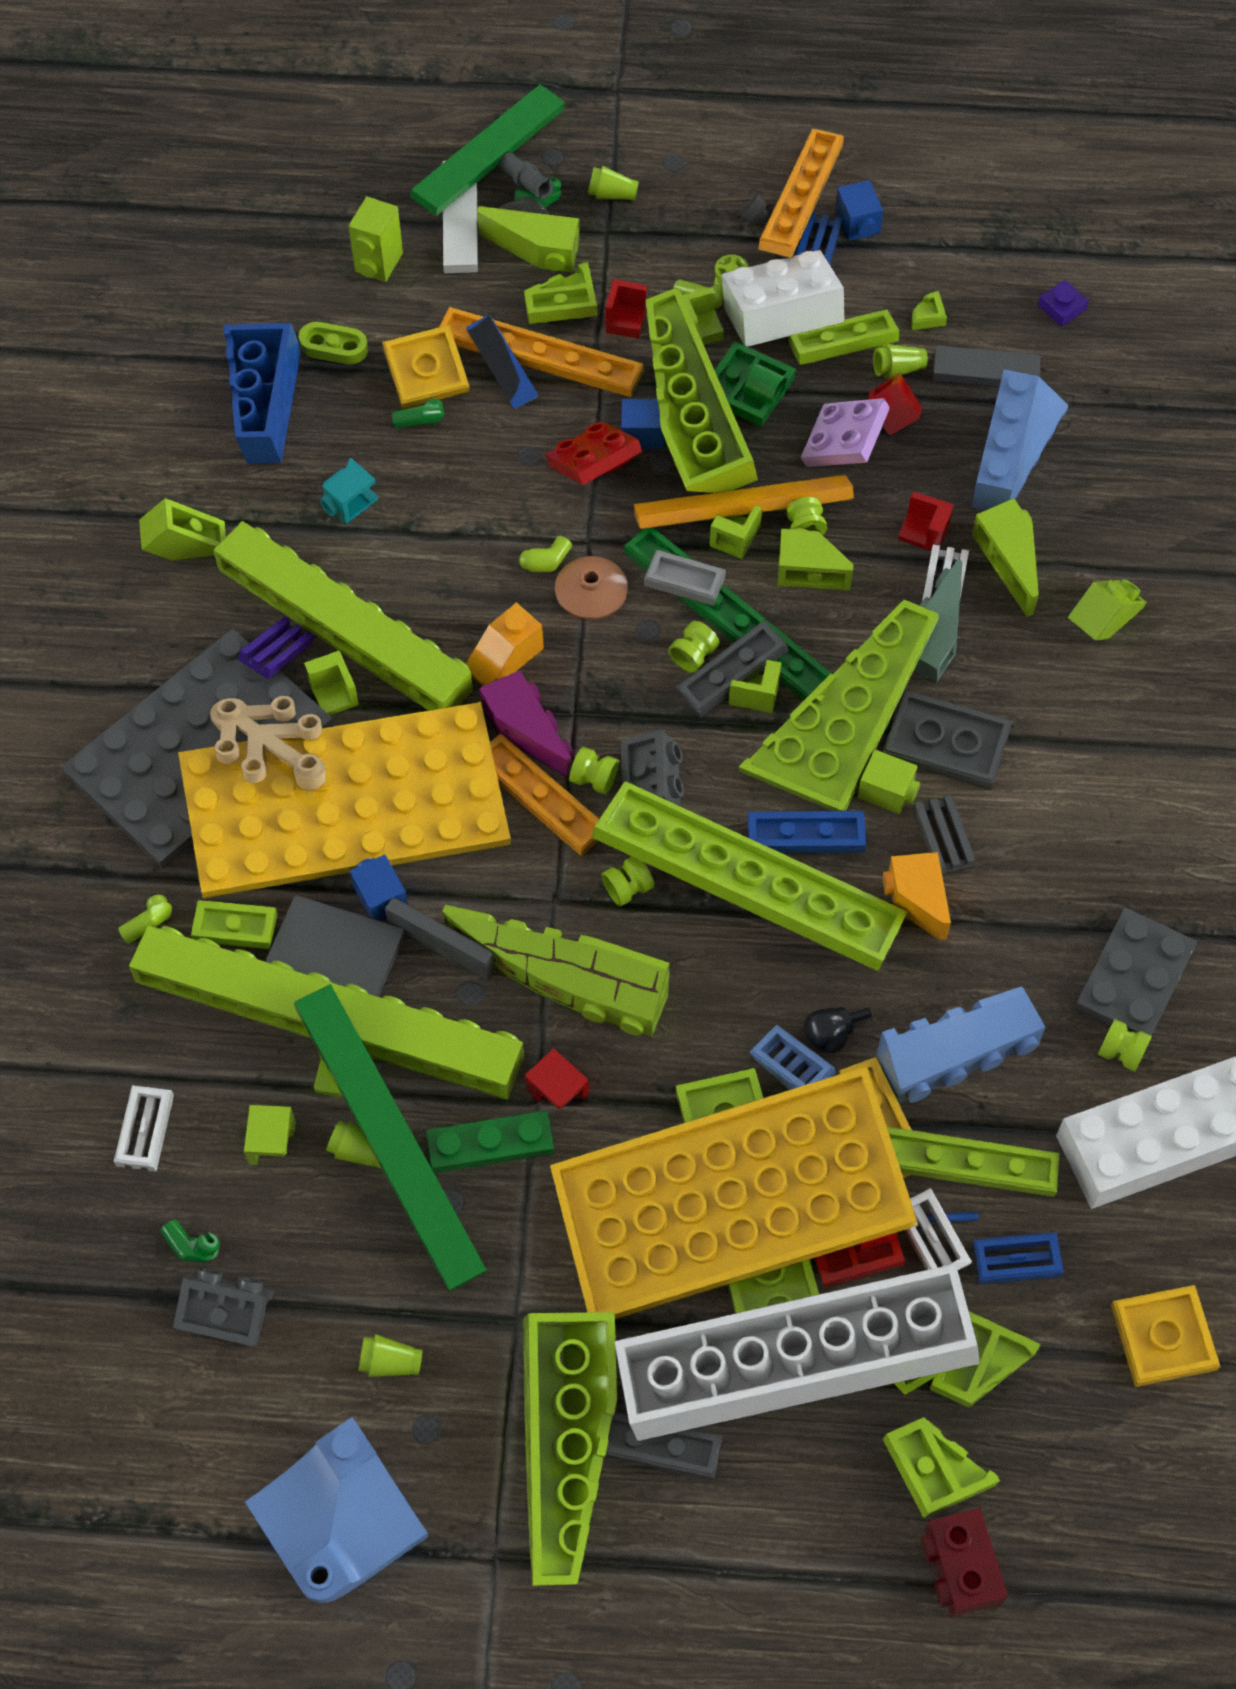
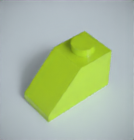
(180, 532)
(812, 562)

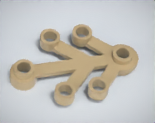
(234, 716)

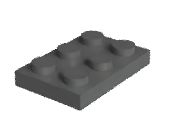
(1136, 973)

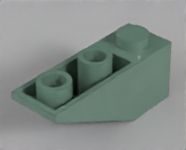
(943, 640)

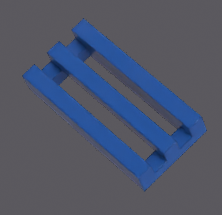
(822, 224)
(1017, 1274)

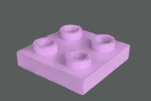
(845, 432)

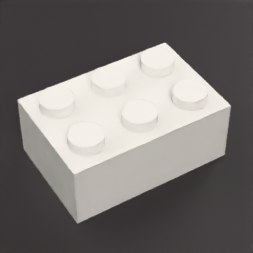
(783, 297)

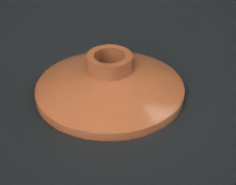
(595, 599)

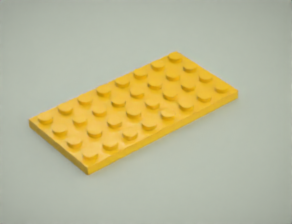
(391, 788)
(732, 1195)

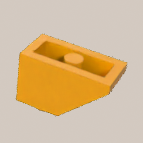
(506, 646)
(919, 889)

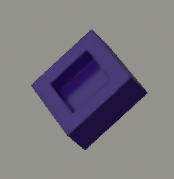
(1063, 302)

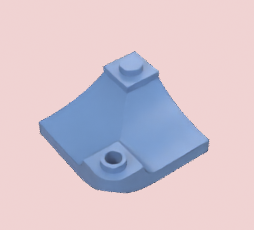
(336, 1515)

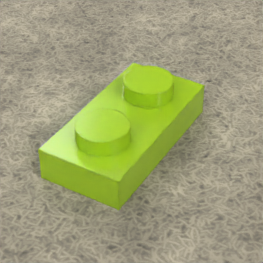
(235, 924)

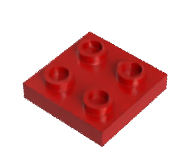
(594, 453)
(860, 1260)

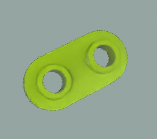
(337, 343)

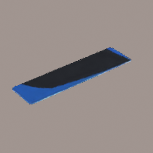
(502, 361)

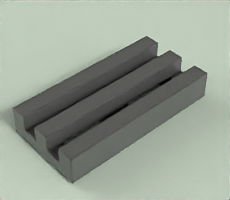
(935, 807)

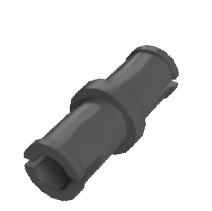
(526, 175)

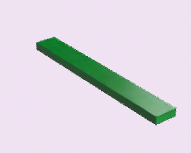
(734, 617)
(390, 1138)

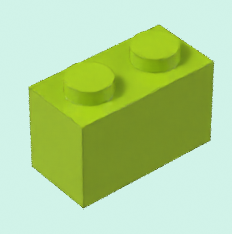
(376, 239)

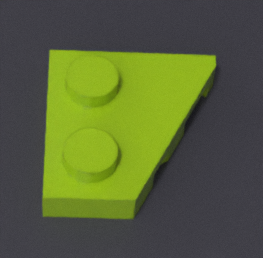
(562, 298)
(935, 1467)

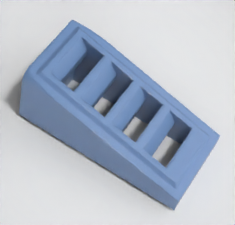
(818, 1067)

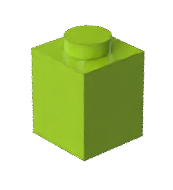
(888, 782)

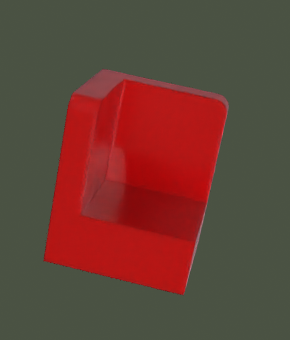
(626, 308)
(902, 403)
(926, 521)
(556, 1080)

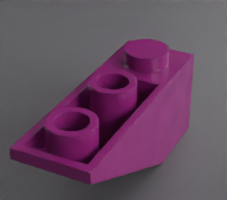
(516, 713)

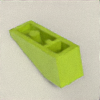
(537, 238)
(1008, 543)

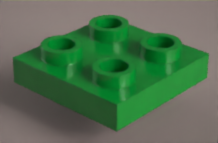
(753, 382)

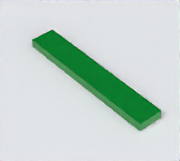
(486, 150)

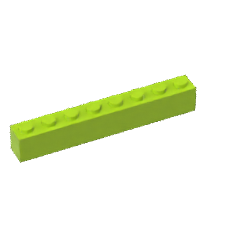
(343, 619)

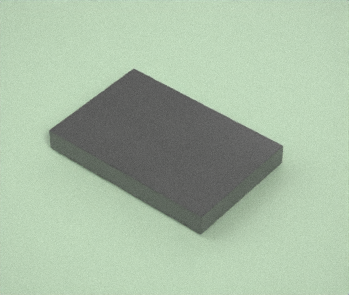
(948, 739)
(337, 944)

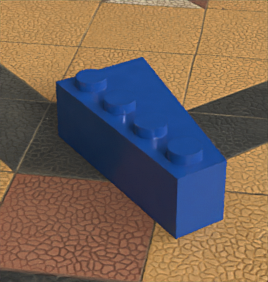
(262, 384)

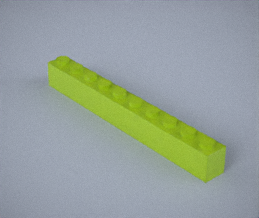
(387, 1027)

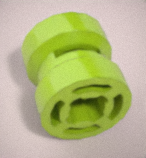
(693, 647)
(592, 769)
(627, 880)
(1124, 1045)

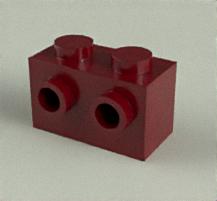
(964, 1563)

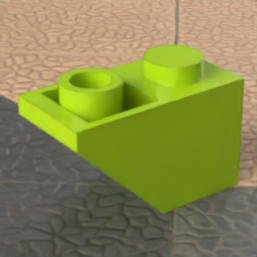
(1107, 608)

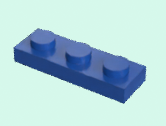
(809, 831)

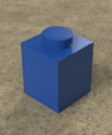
(859, 210)
(642, 421)
(376, 886)

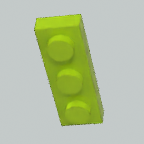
(844, 337)

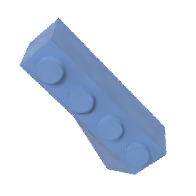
(1018, 432)
(958, 1044)

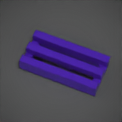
(270, 644)

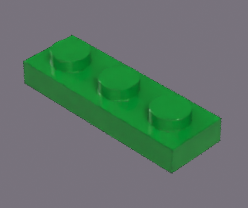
(490, 1142)

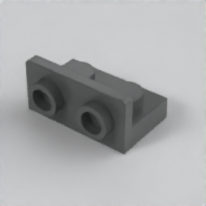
(653, 764)
(222, 1306)

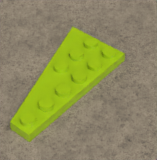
(839, 725)

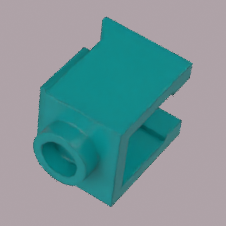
(348, 492)

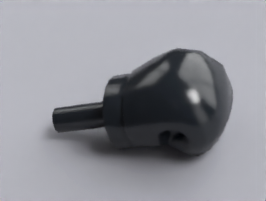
(830, 1027)

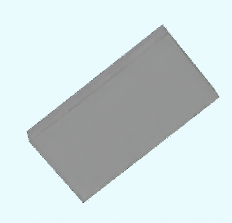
(684, 577)

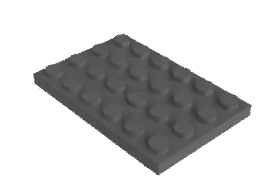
(135, 763)

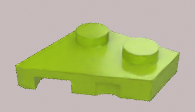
(999, 1356)

